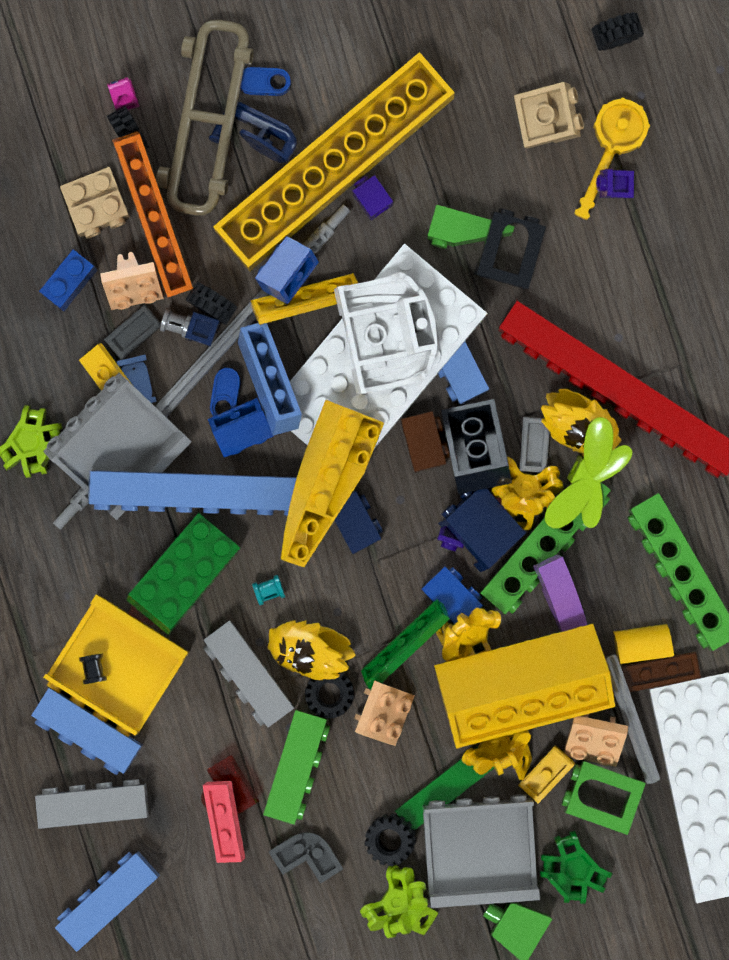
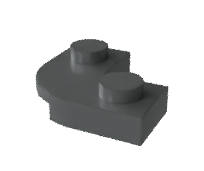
(308, 848)

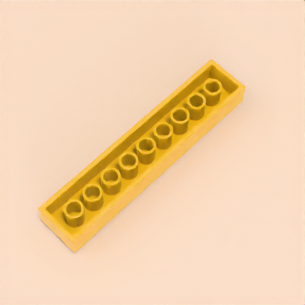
(334, 161)

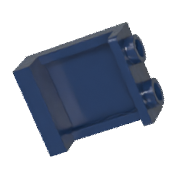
(482, 527)

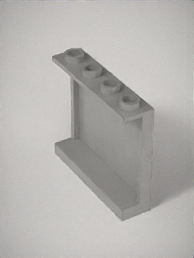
(116, 434)
(480, 851)

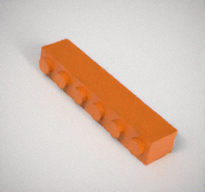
(152, 214)

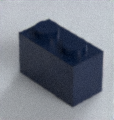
(356, 524)

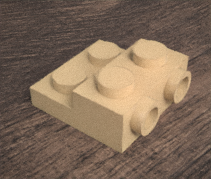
(548, 115)
(95, 203)

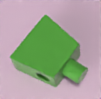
(517, 927)

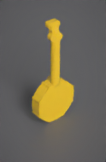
(620, 130)

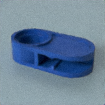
(257, 81)
(225, 388)

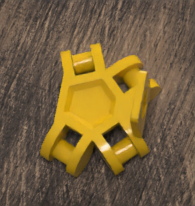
(526, 493)
(467, 632)
(501, 754)

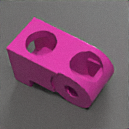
(123, 94)

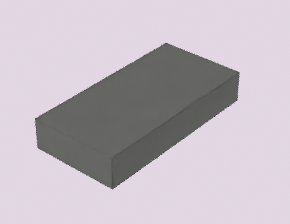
(133, 332)

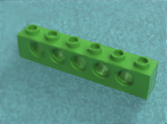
(670, 532)
(495, 590)

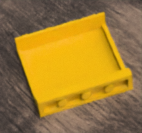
(134, 660)

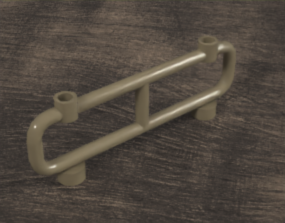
(195, 48)

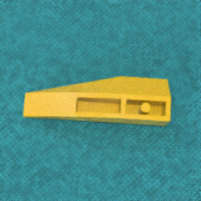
(327, 477)

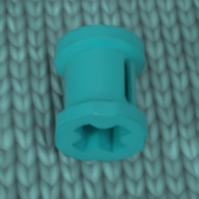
(268, 590)

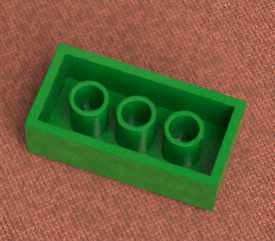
(183, 573)

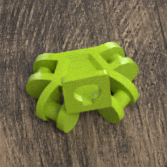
(28, 442)
(400, 904)

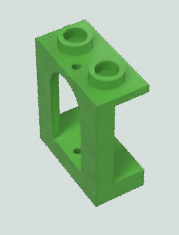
(588, 771)

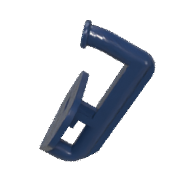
(267, 126)

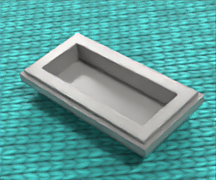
(534, 445)

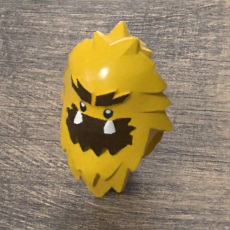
(570, 416)
(310, 649)

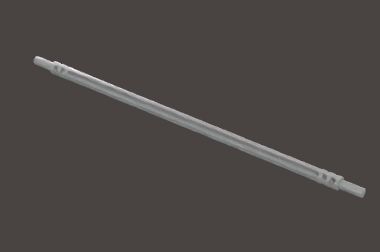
(211, 356)

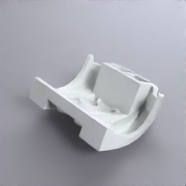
(387, 332)

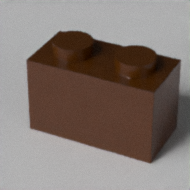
(424, 441)

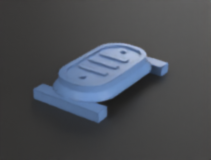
(139, 376)

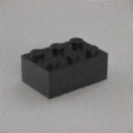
(476, 446)

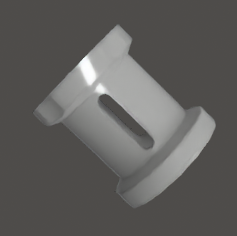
(169, 316)

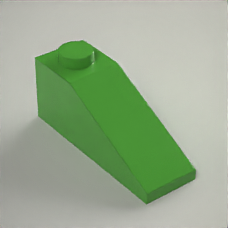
(459, 228)

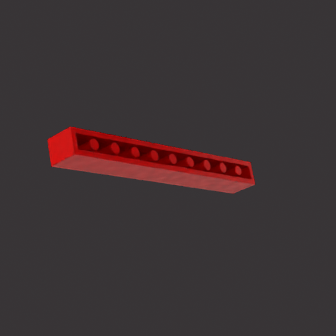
(618, 388)

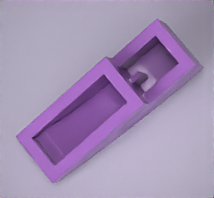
(560, 593)

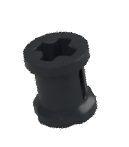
(92, 668)

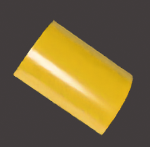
(643, 643)

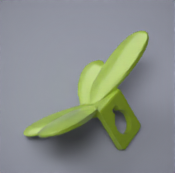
(586, 474)

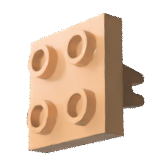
(131, 283)
(384, 713)
(595, 740)

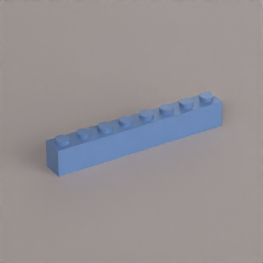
(189, 491)

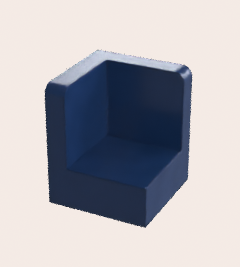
(202, 329)

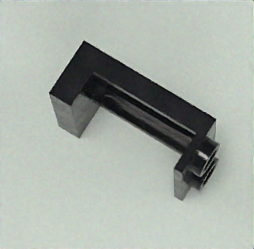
(497, 225)

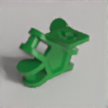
(575, 870)

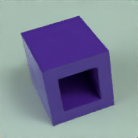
(372, 196)

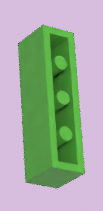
(295, 767)

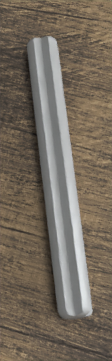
(632, 720)

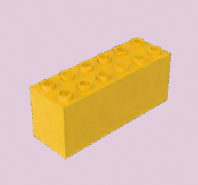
(525, 685)

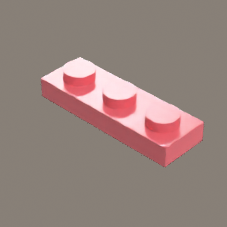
(224, 821)

